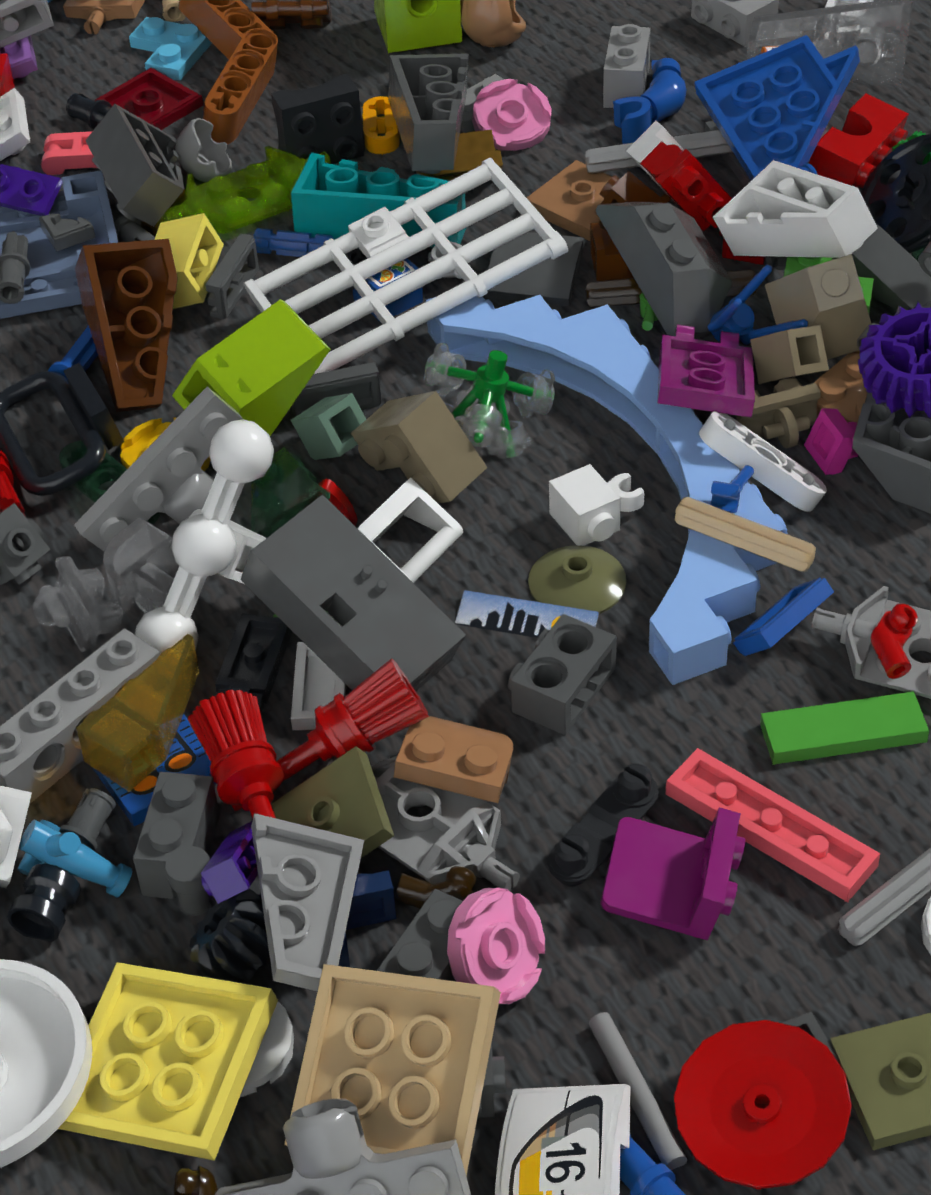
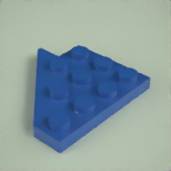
(777, 102)

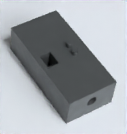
(349, 599)

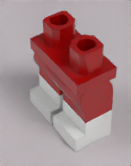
(679, 175)

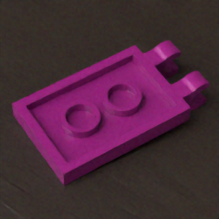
(706, 373)

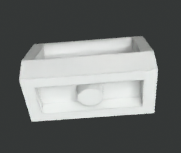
(421, 507)

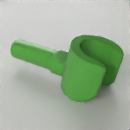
(646, 313)

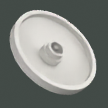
(41, 1057)

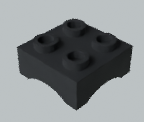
(320, 120)

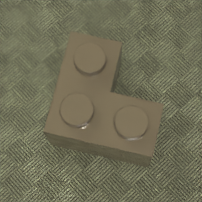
(422, 441)

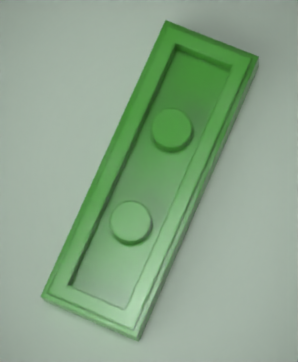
(844, 727)

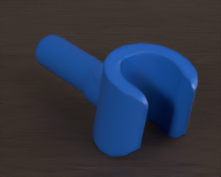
(727, 495)

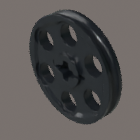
(907, 197)

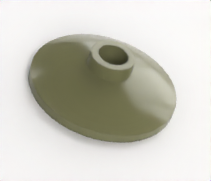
(578, 578)

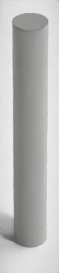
(641, 1097)

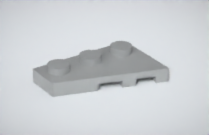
(305, 895)

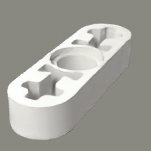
(769, 464)

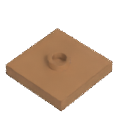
(571, 199)

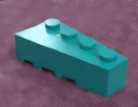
(337, 195)

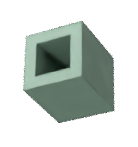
(328, 426)

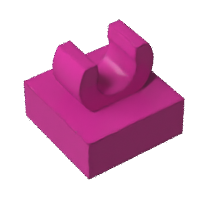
(831, 441)

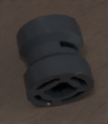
(46, 898)

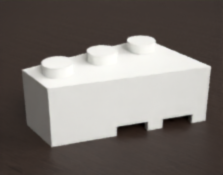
(795, 216)

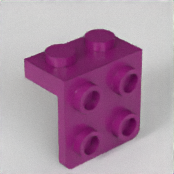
(674, 875)

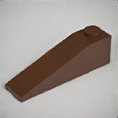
(129, 308)

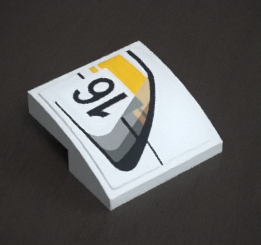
(564, 1140)

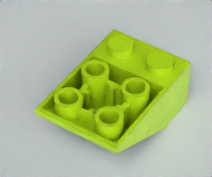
(258, 366)

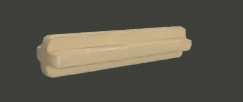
(745, 534)

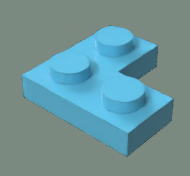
(174, 45)

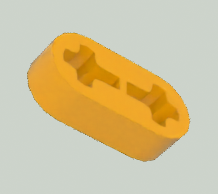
(376, 125)

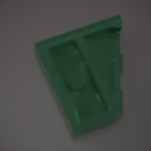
(282, 493)

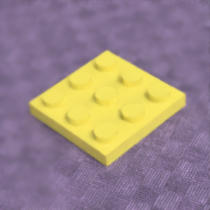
(170, 1059)

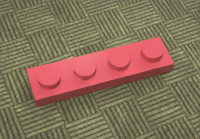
(775, 824)

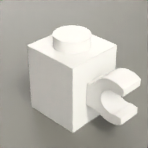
(589, 505)

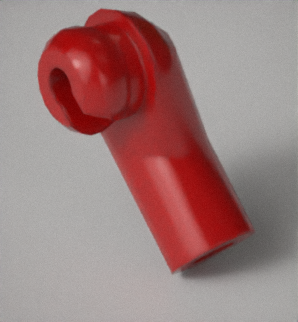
(890, 636)

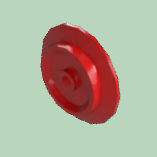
(762, 1104)

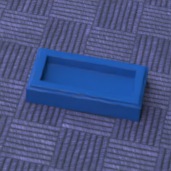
(783, 616)

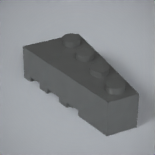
(429, 107)

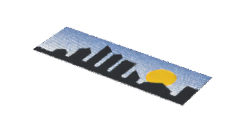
(514, 614)

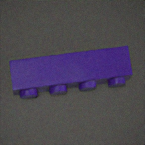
(231, 866)

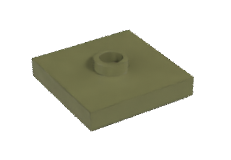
(340, 801)
(889, 1079)

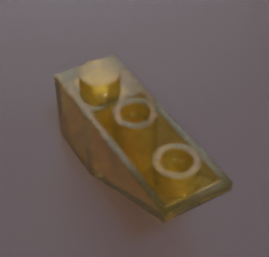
(139, 723)

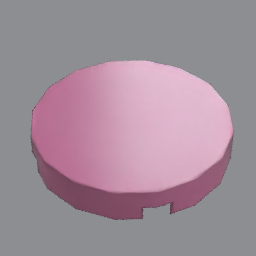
(514, 113)
(496, 942)

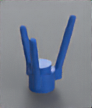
(739, 317)

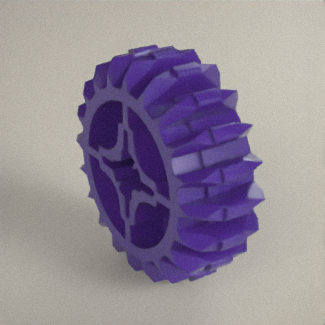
(898, 360)

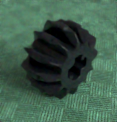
(232, 939)

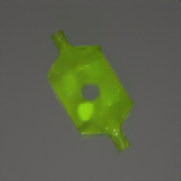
(225, 196)

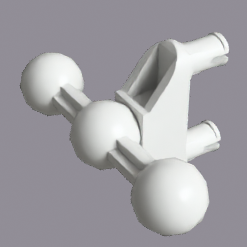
(208, 538)

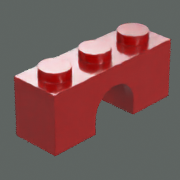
(862, 144)

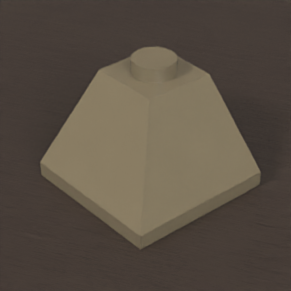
(827, 297)

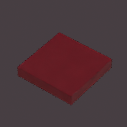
(154, 98)

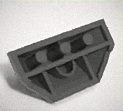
(668, 262)

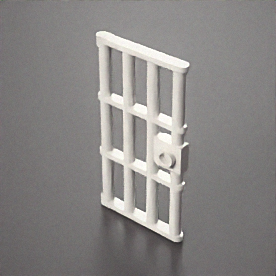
(387, 243)

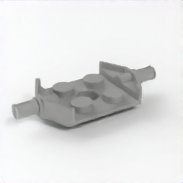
(864, 662)
(455, 833)

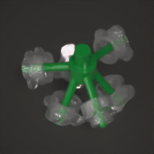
(484, 403)

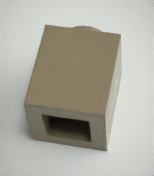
(789, 354)

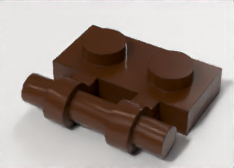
(307, 12)

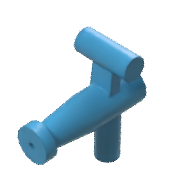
(46, 844)

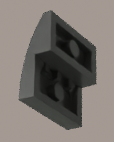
(550, 278)

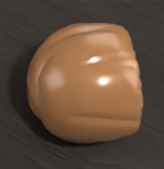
(492, 21)

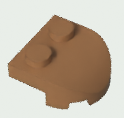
(455, 758)

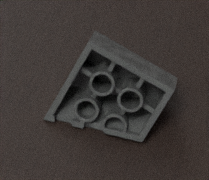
(896, 451)

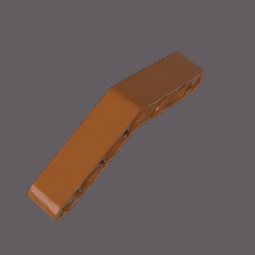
(250, 66)

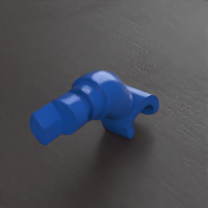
(658, 102)

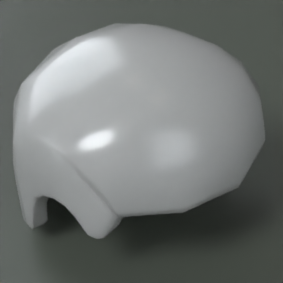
(200, 153)

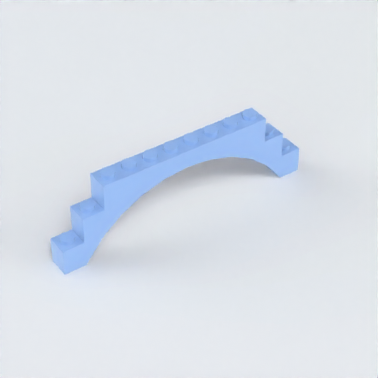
(605, 362)

